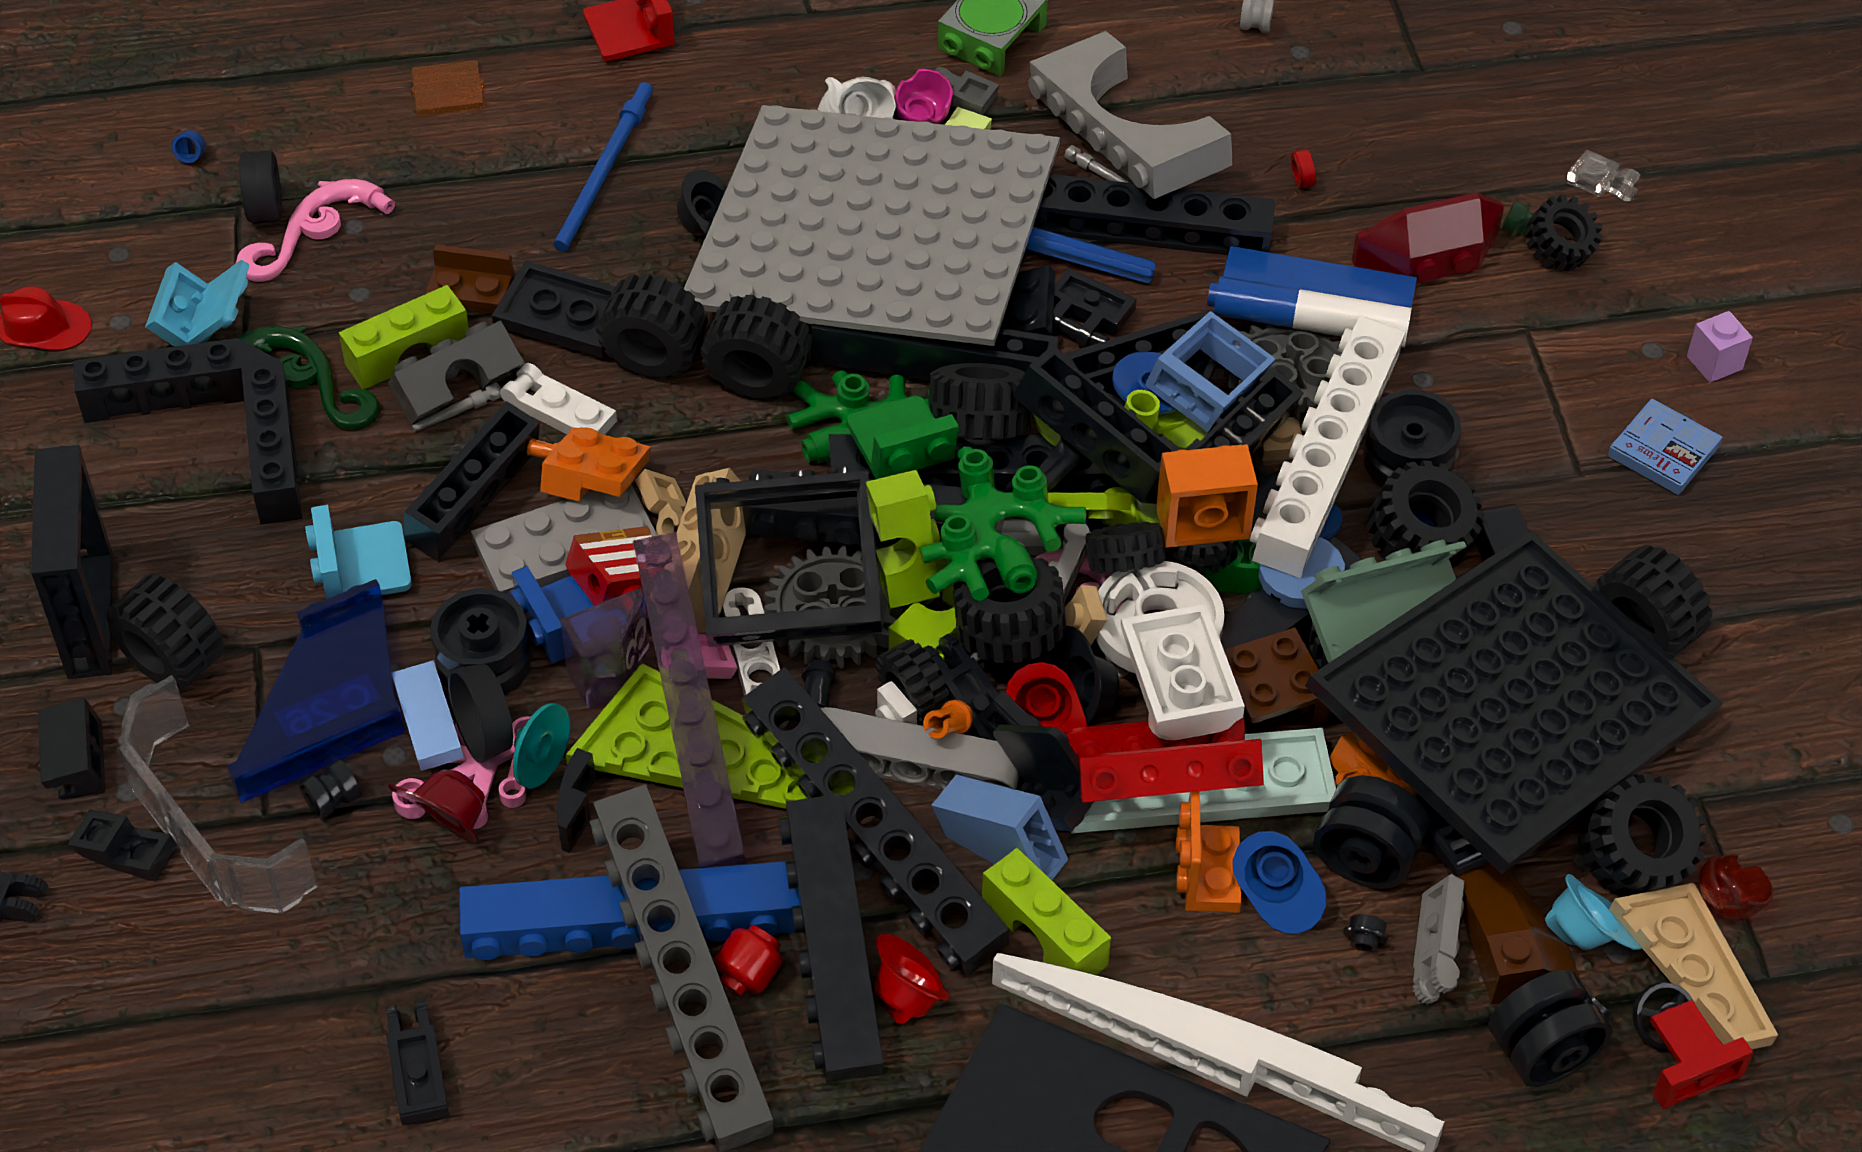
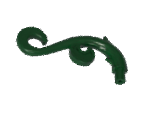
(317, 369)

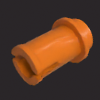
(952, 717)

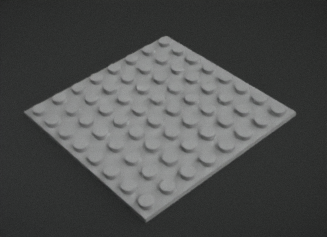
(876, 222)

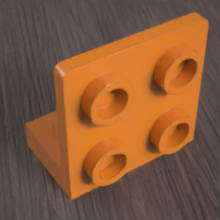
(1206, 861)

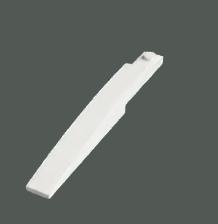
(1219, 1047)

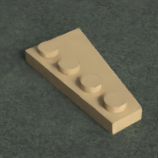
(1692, 953)

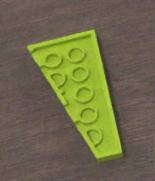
(637, 742)

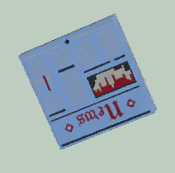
(1665, 446)

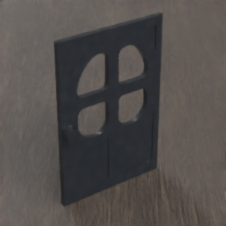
(1043, 1085)

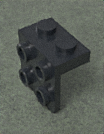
(1048, 769)

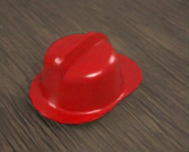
(39, 321)
(1047, 695)
(906, 979)

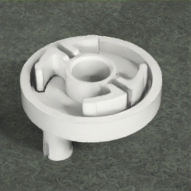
(1143, 595)

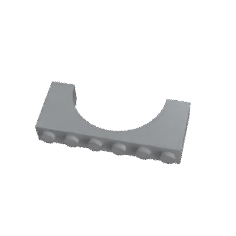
(1150, 155)

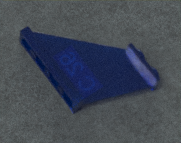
(328, 696)

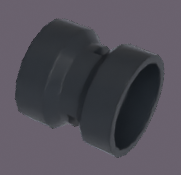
(326, 790)

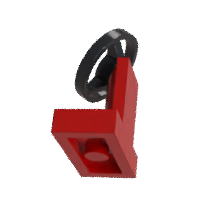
(1696, 1048)

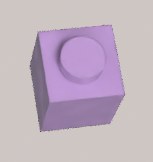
(1719, 346)

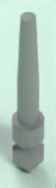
(1088, 163)
(475, 399)

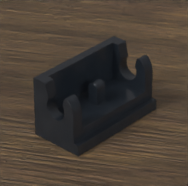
(71, 749)

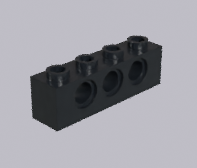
(470, 481)

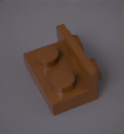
(473, 275)

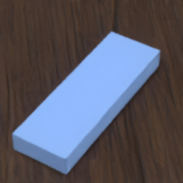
(427, 715)

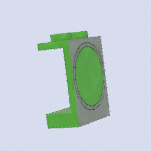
(985, 28)

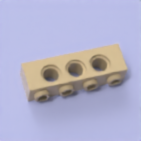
(728, 541)

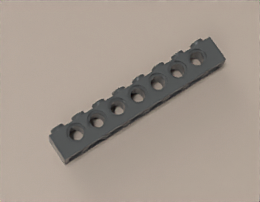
(634, 816)

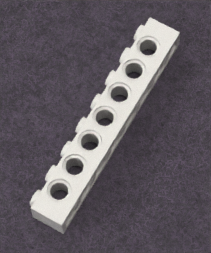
(1327, 448)

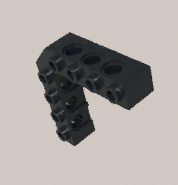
(200, 375)
(1122, 442)

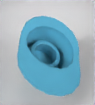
(1585, 918)

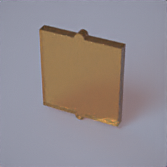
(447, 87)

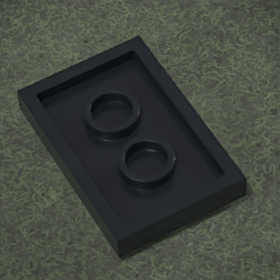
(555, 307)

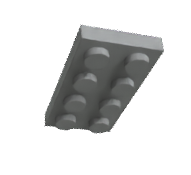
(545, 535)

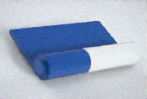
(1309, 293)

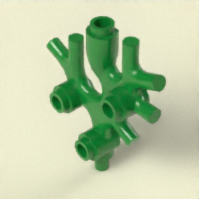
(851, 397)
(971, 532)

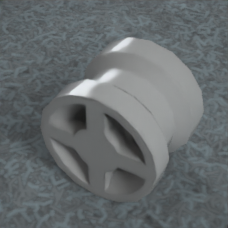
(1257, 15)

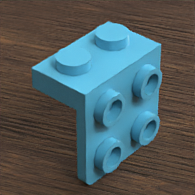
(192, 310)
(357, 555)

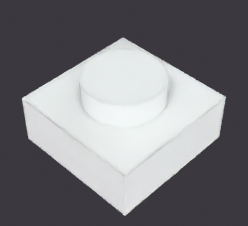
(894, 705)

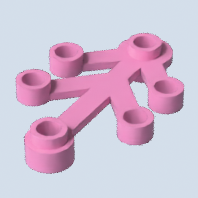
(483, 776)

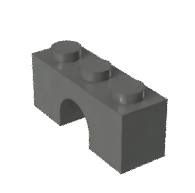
(484, 353)

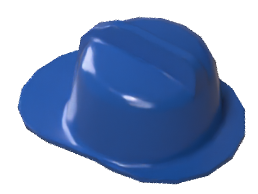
(1279, 882)

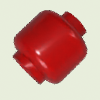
(748, 961)

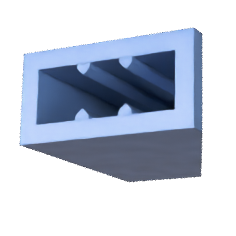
(997, 821)

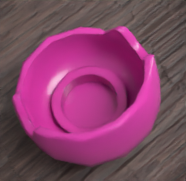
(924, 97)

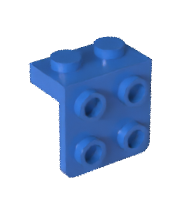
(546, 607)

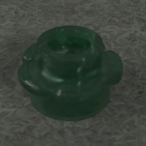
(1517, 218)

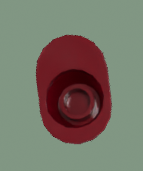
(450, 800)

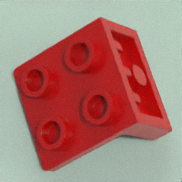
(630, 27)

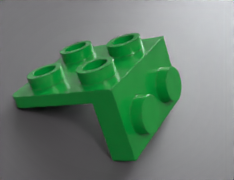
(903, 436)

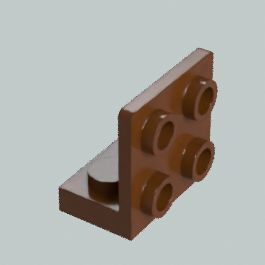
(1274, 677)

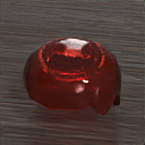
(1734, 889)

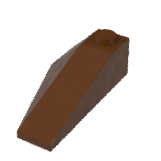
(1508, 932)

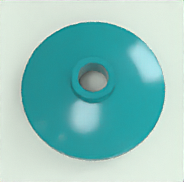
(541, 745)

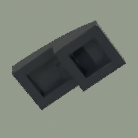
(573, 802)
(120, 846)

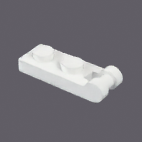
(556, 402)

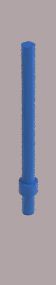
(630, 117)

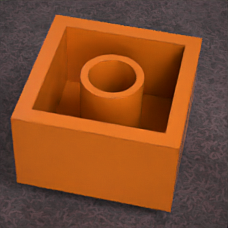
(1206, 495)

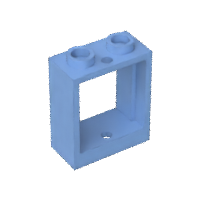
(1193, 393)

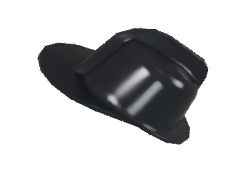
(700, 201)
(1092, 676)

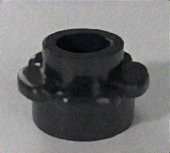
(1366, 932)

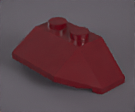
(1431, 238)

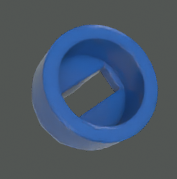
(183, 146)

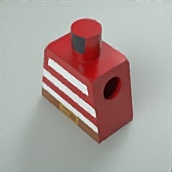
(606, 563)

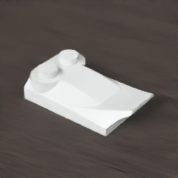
(1182, 672)

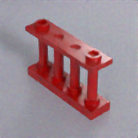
(1134, 762)

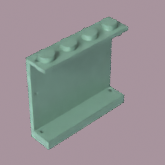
(1372, 594)

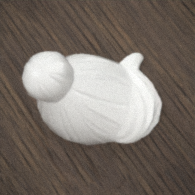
(860, 97)

